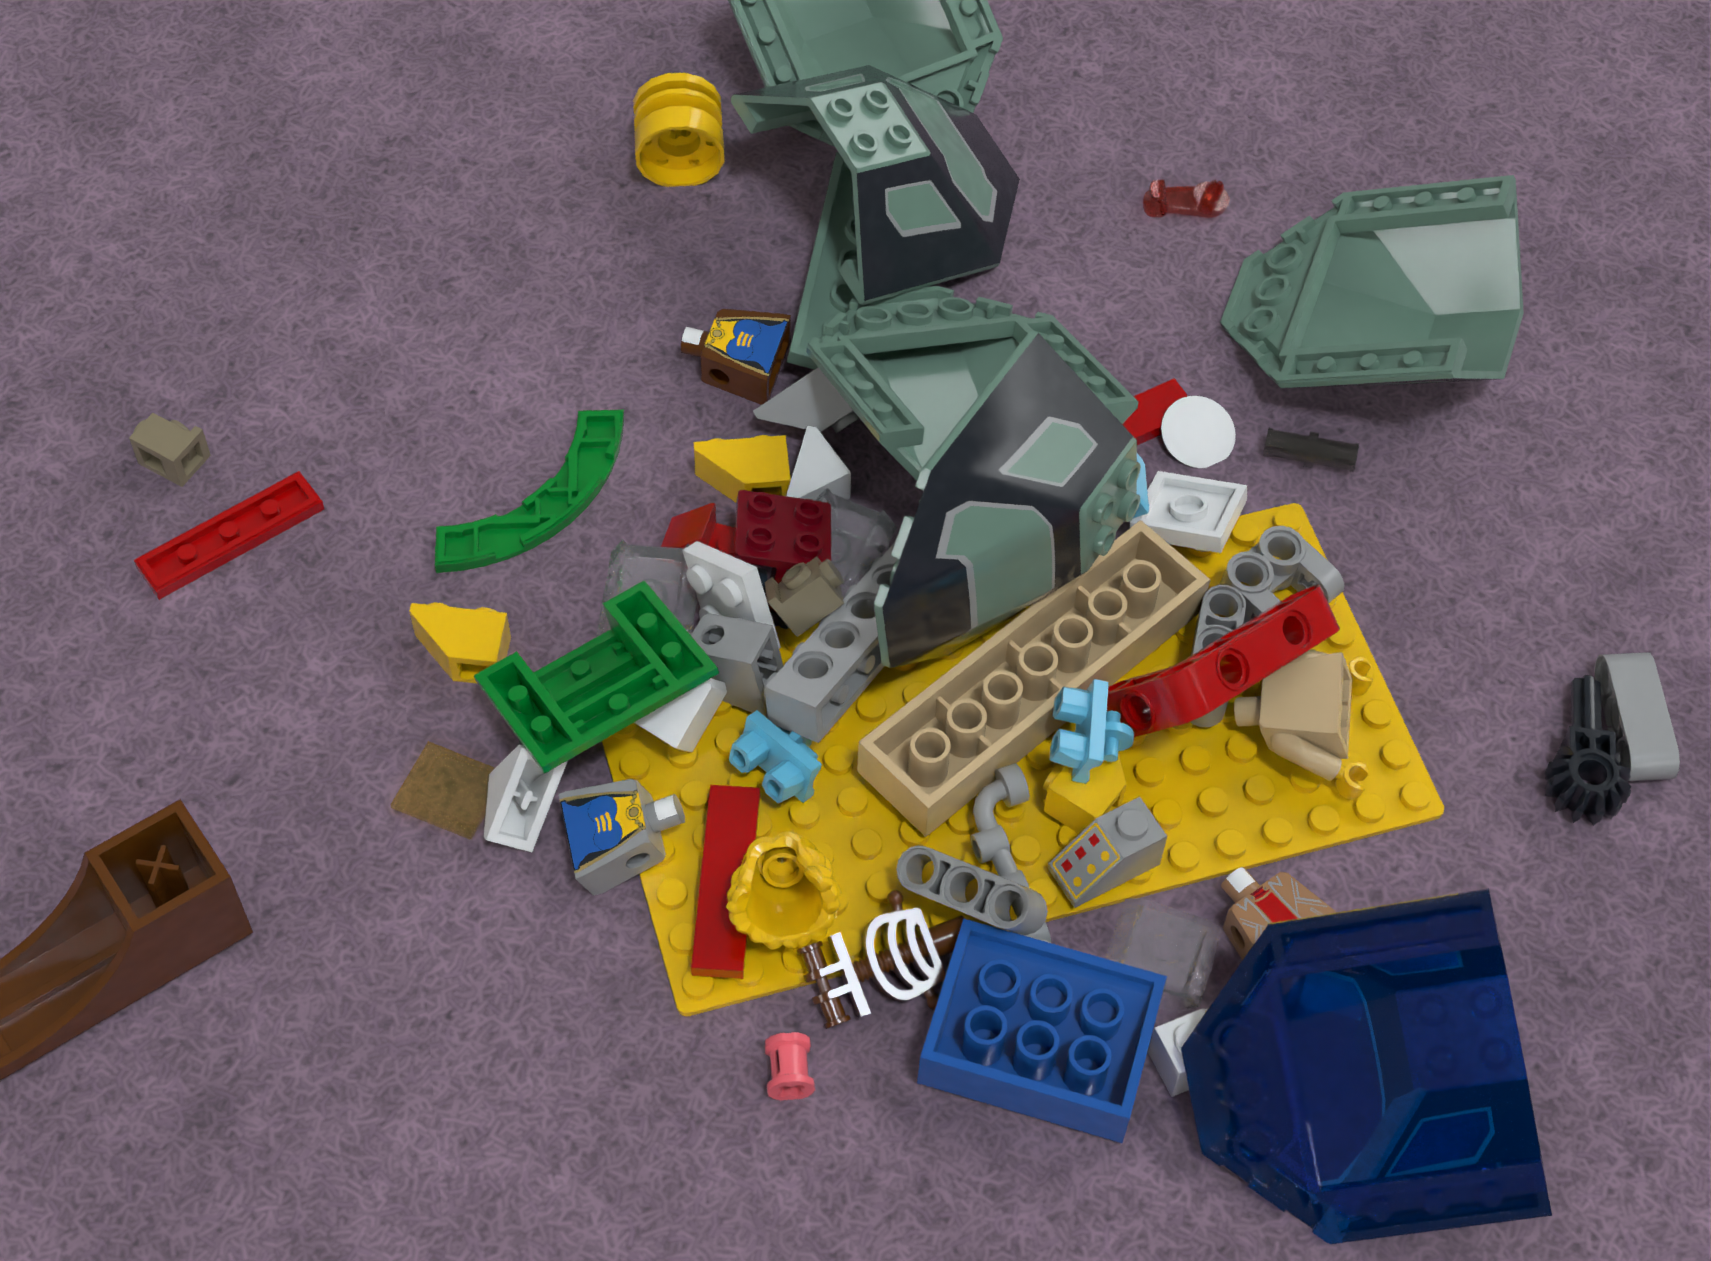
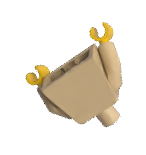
(1308, 715)

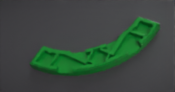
(544, 511)

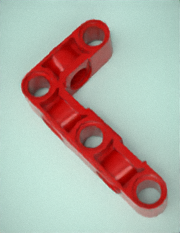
(1224, 666)

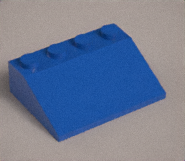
(1041, 1030)

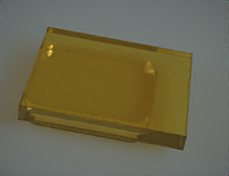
(445, 790)

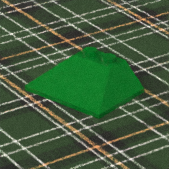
(601, 684)

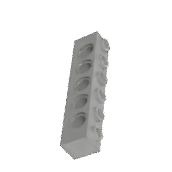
(832, 663)

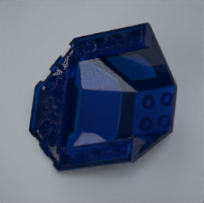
(1373, 1073)

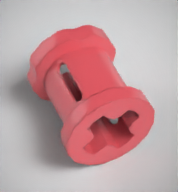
(789, 1066)

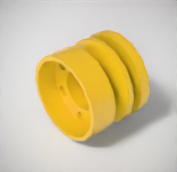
(678, 130)

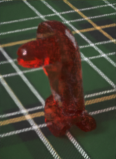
(1202, 200)

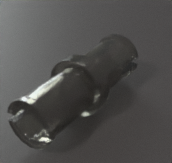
(1311, 449)

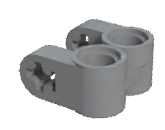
(1300, 567)

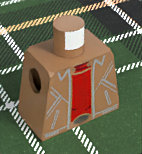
(1257, 905)

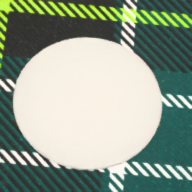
(1198, 431)

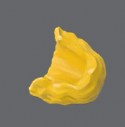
(783, 892)

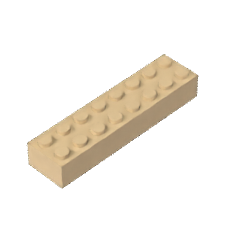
(1003, 694)

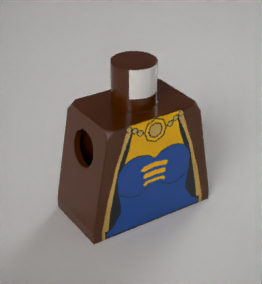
(741, 351)

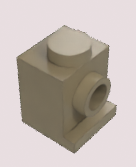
(169, 448)
(806, 594)

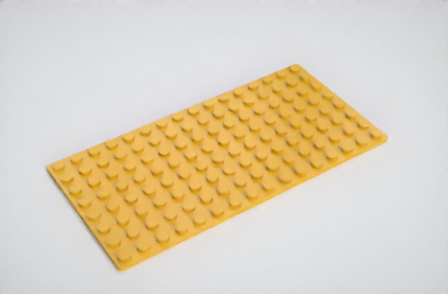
(1208, 787)

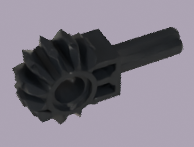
(1590, 756)

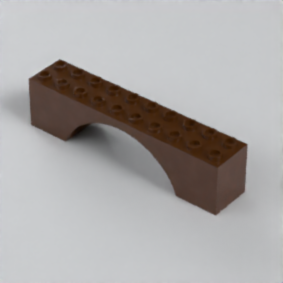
(127, 925)

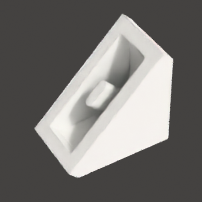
(818, 469)
(687, 716)
(519, 800)

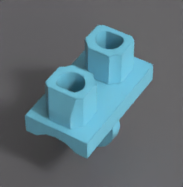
(1097, 732)
(781, 753)

